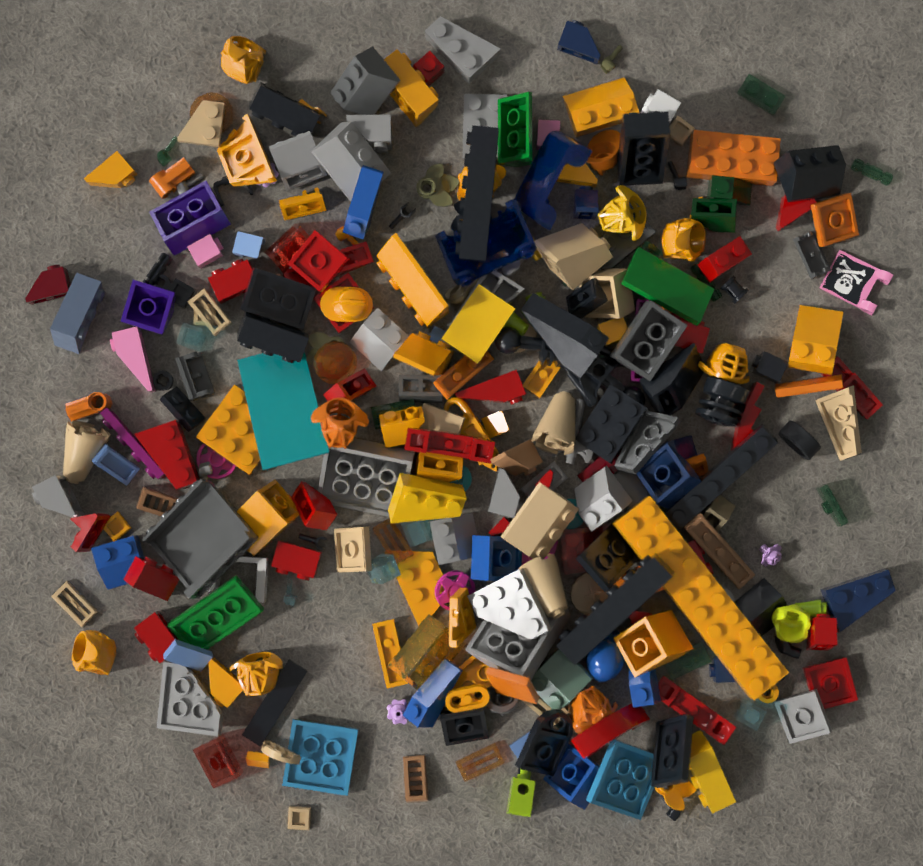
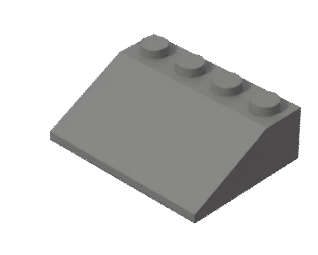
(363, 475)
(511, 651)

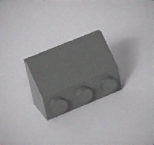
(365, 83)
(648, 340)

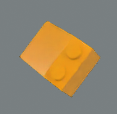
(815, 339)
(425, 353)

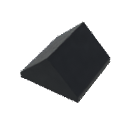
(760, 604)
(464, 726)

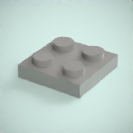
(803, 716)

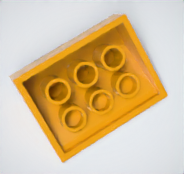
(412, 282)

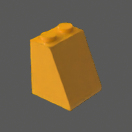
(268, 514)
(653, 642)

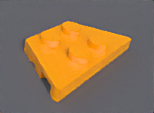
(245, 157)
(418, 583)

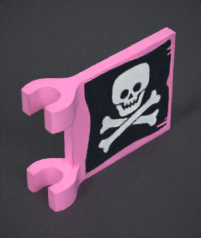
(853, 280)

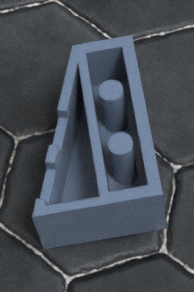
(76, 313)

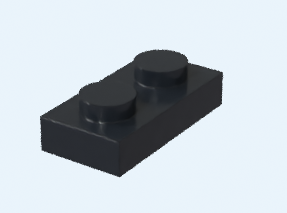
(182, 409)

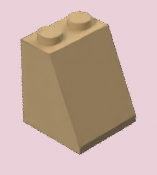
(574, 253)

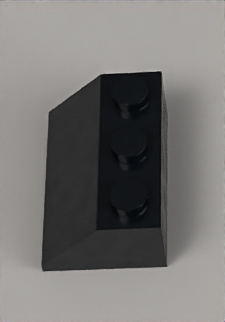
(811, 173)

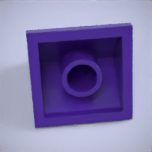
(148, 307)

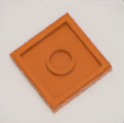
(834, 219)
(512, 685)

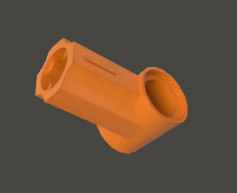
(168, 180)
(87, 406)

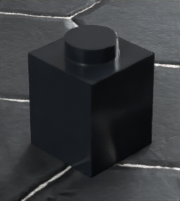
(769, 366)

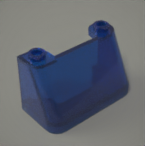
(552, 156)
(507, 243)

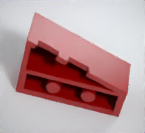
(170, 452)

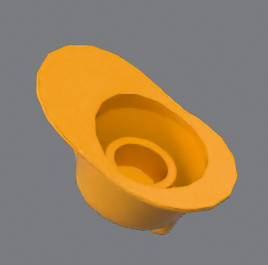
(346, 304)

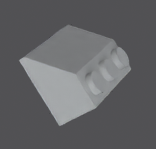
(344, 154)

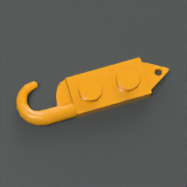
(471, 425)

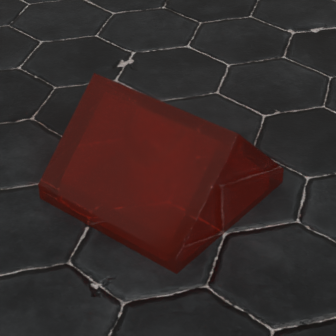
(286, 247)
(218, 761)

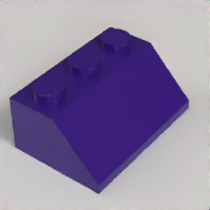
(189, 218)

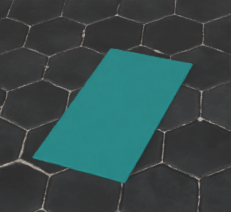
(281, 409)

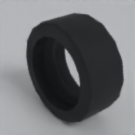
(799, 440)

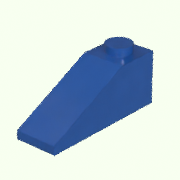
(363, 202)
(644, 689)
(430, 697)

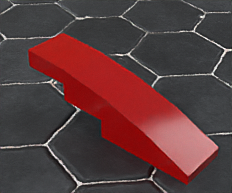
(359, 257)
(865, 400)
(750, 414)

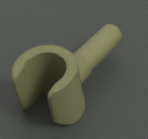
(607, 64)

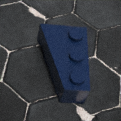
(857, 596)

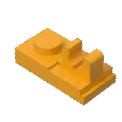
(302, 205)

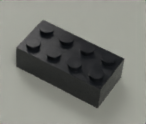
(643, 148)

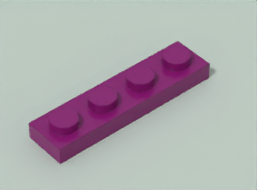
(127, 438)

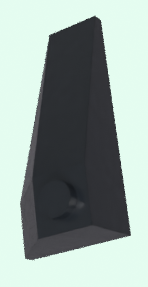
(567, 336)

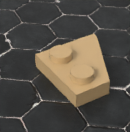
(204, 125)

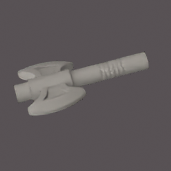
(579, 448)

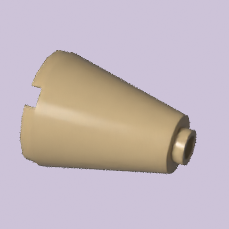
(557, 426)
(81, 446)
(547, 584)

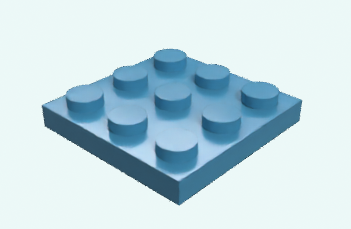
(325, 756)
(623, 780)

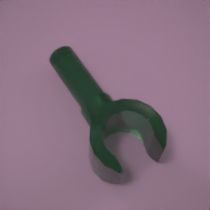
(162, 156)

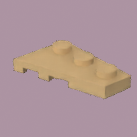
(841, 421)

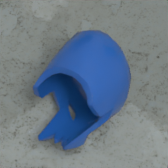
(605, 659)

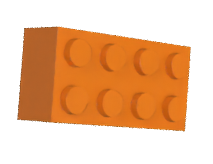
(733, 155)

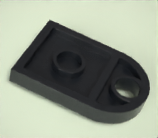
(546, 743)

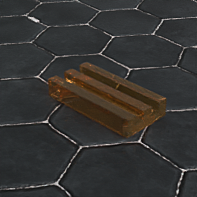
(402, 557)
(496, 753)

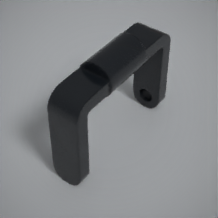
(225, 181)

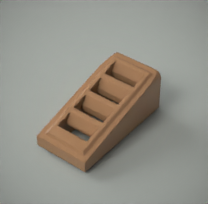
(142, 498)
(415, 798)

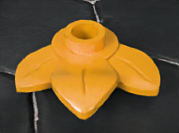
(675, 793)

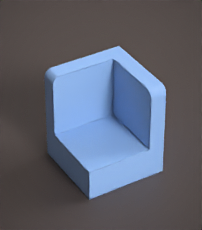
(247, 245)

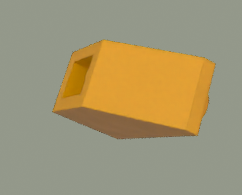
(396, 423)

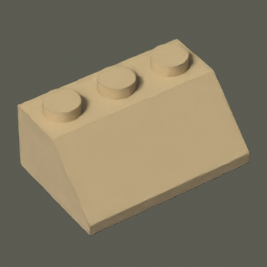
(540, 522)

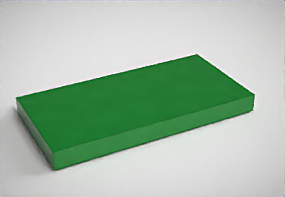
(667, 286)
(216, 615)

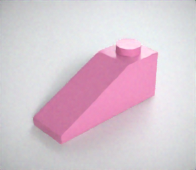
(132, 351)

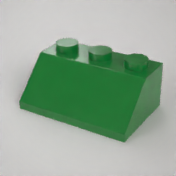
(515, 130)

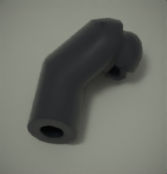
(787, 649)

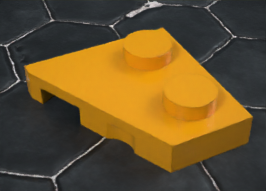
(461, 617)

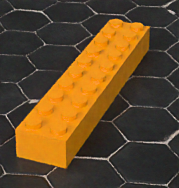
(703, 599)

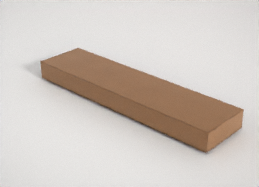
(719, 551)

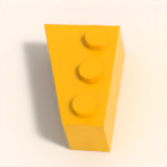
(425, 499)
(708, 775)

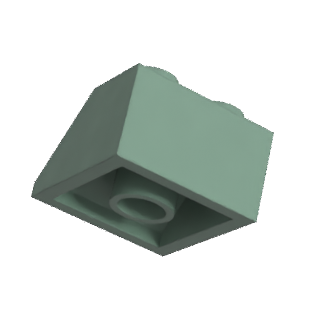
(559, 680)

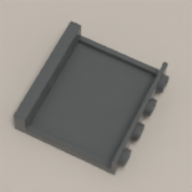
(200, 537)

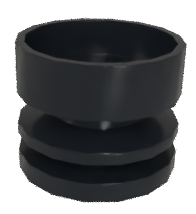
(722, 402)

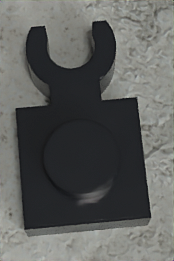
(182, 291)

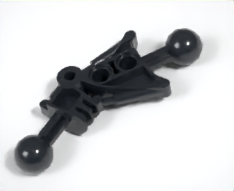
(510, 341)

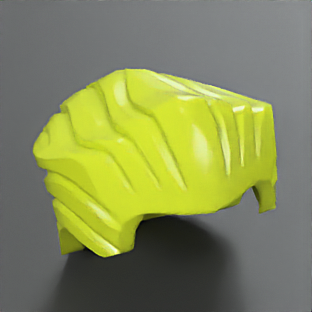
(791, 623)

